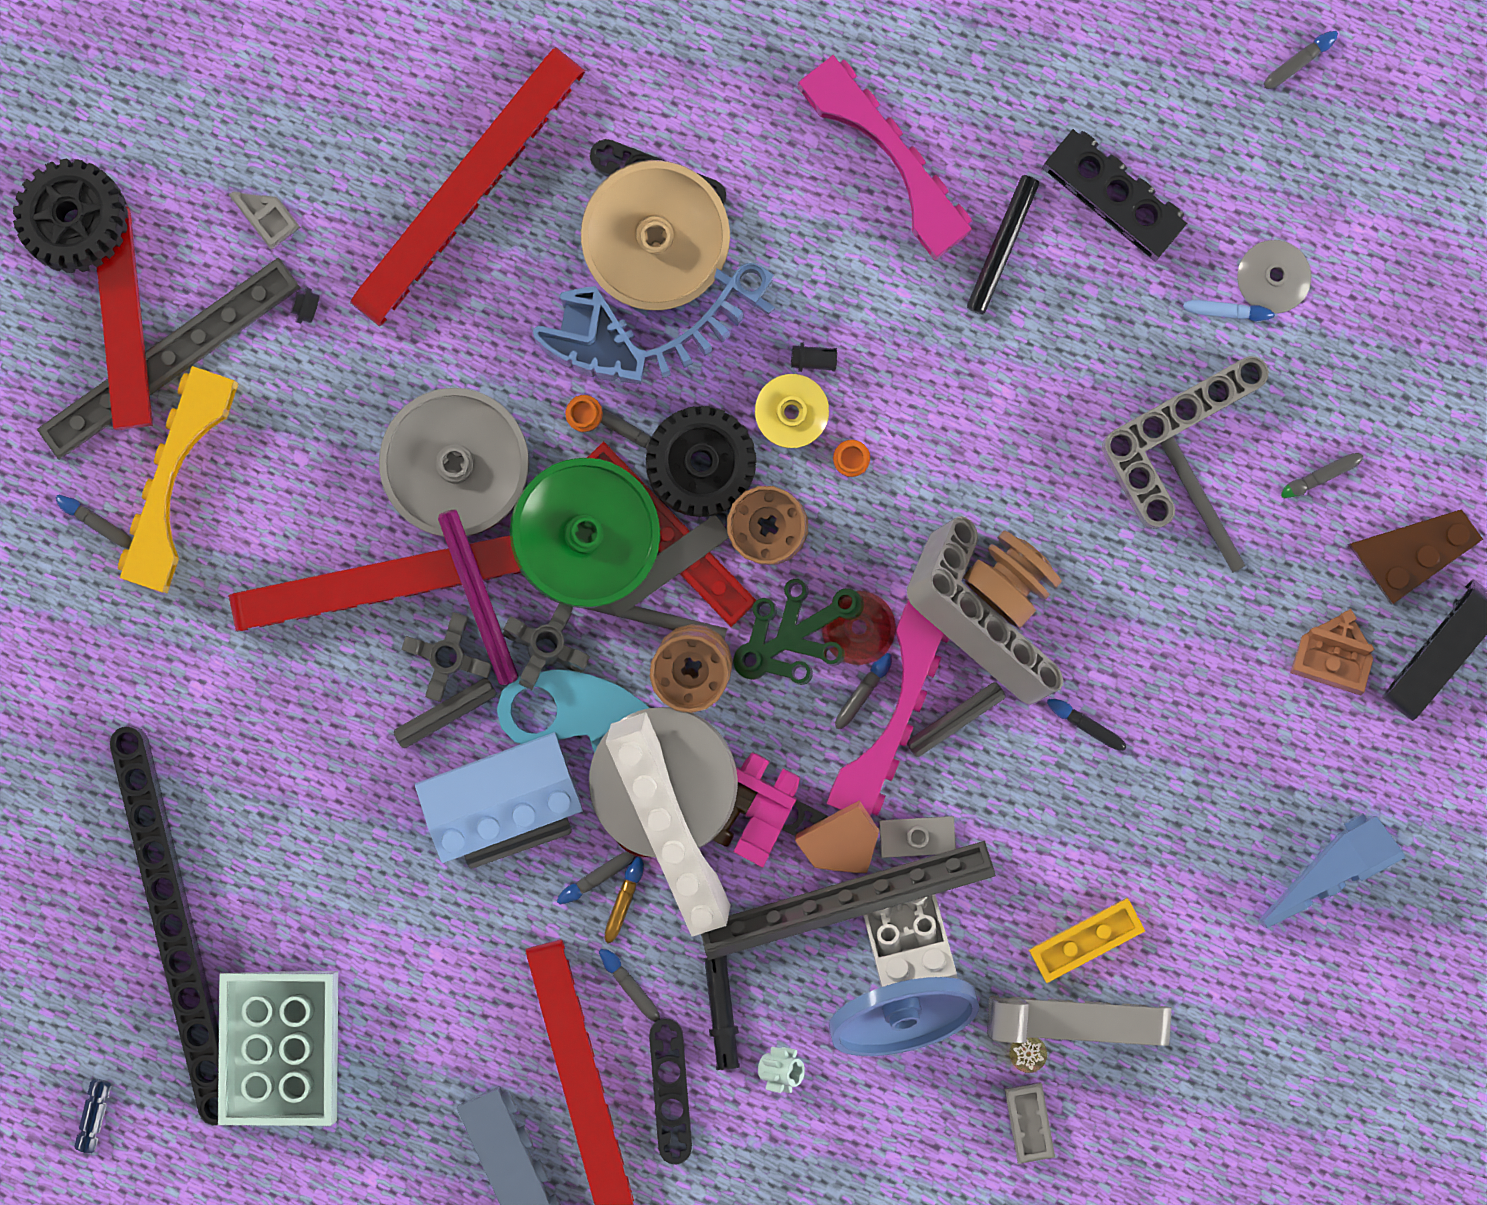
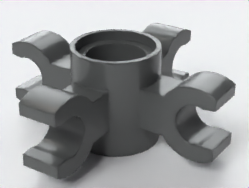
(519, 632)
(440, 675)

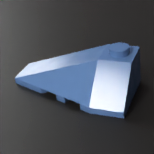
(1352, 854)

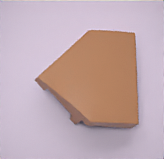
(1335, 654)
(841, 840)

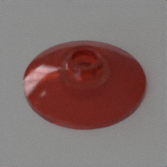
(873, 642)

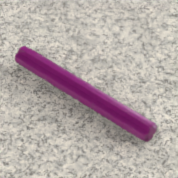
(477, 597)

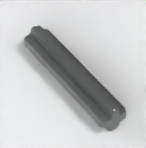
(445, 713)
(956, 719)
(519, 843)

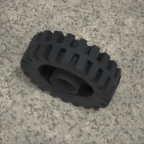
(56, 193)
(700, 431)

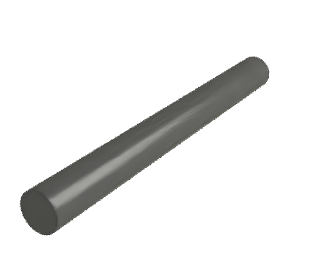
(1202, 504)
(657, 618)

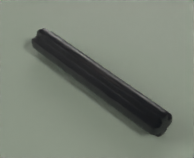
(1003, 244)

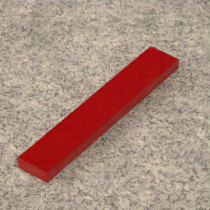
(124, 336)
(707, 574)

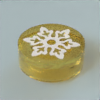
(1028, 1056)

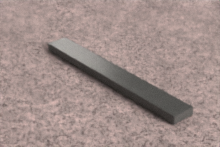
(175, 353)
(850, 899)

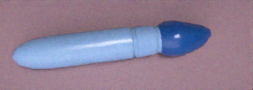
(1228, 310)

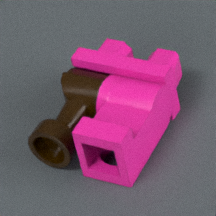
(764, 805)

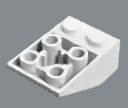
(910, 942)

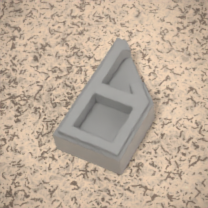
(266, 216)

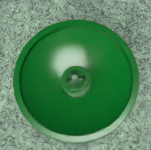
(585, 532)

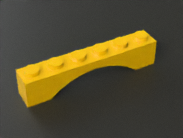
(202, 406)

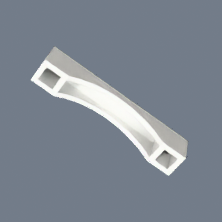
(646, 779)

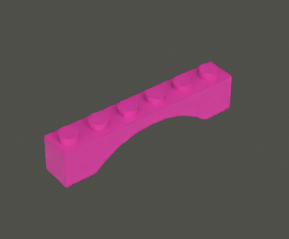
(838, 98)
(866, 774)

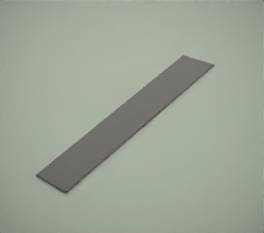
(675, 560)

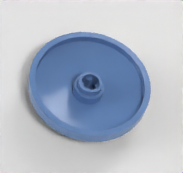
(904, 1016)

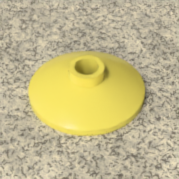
(795, 391)

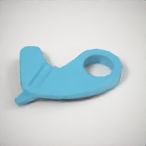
(583, 706)

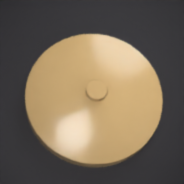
(655, 235)

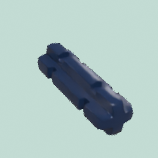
(92, 1116)

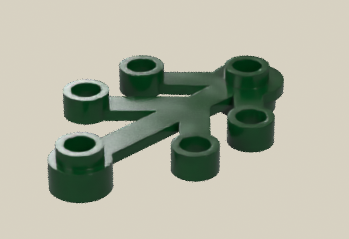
(791, 636)

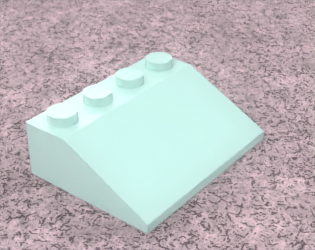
(278, 1048)

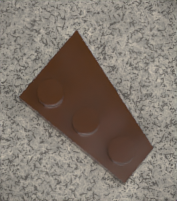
(1415, 552)

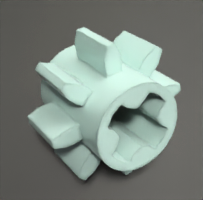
(781, 1069)

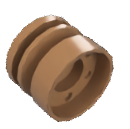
(746, 531)
(1012, 579)
(683, 687)

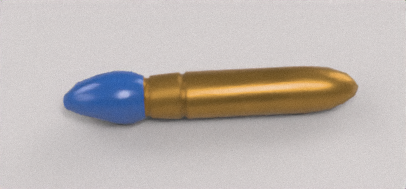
(632, 876)

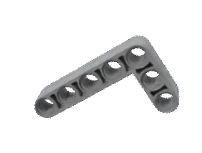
(1170, 426)
(970, 622)
(1025, 1017)

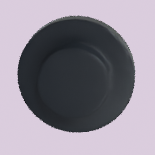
(305, 305)

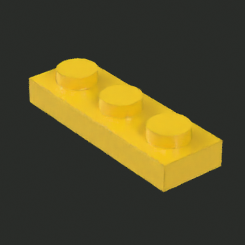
(1086, 940)

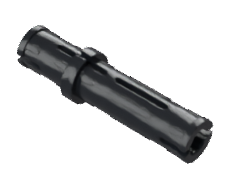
(721, 1012)

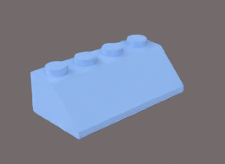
(498, 797)

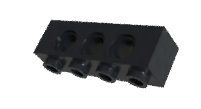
(1121, 215)

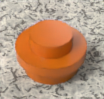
(584, 413)
(851, 458)

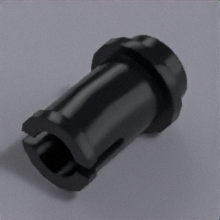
(813, 358)

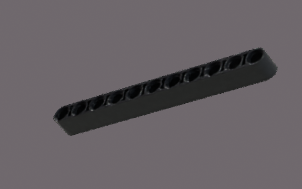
(161, 908)

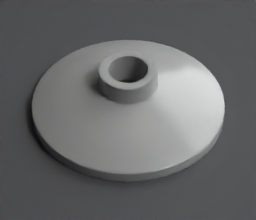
(1255, 278)

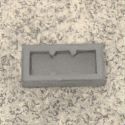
(917, 836)
(1029, 1122)

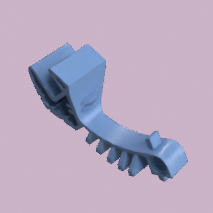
(599, 347)

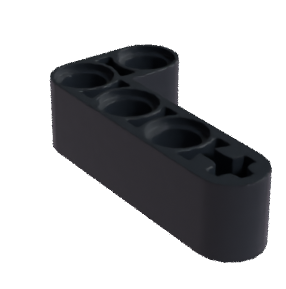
(1441, 654)

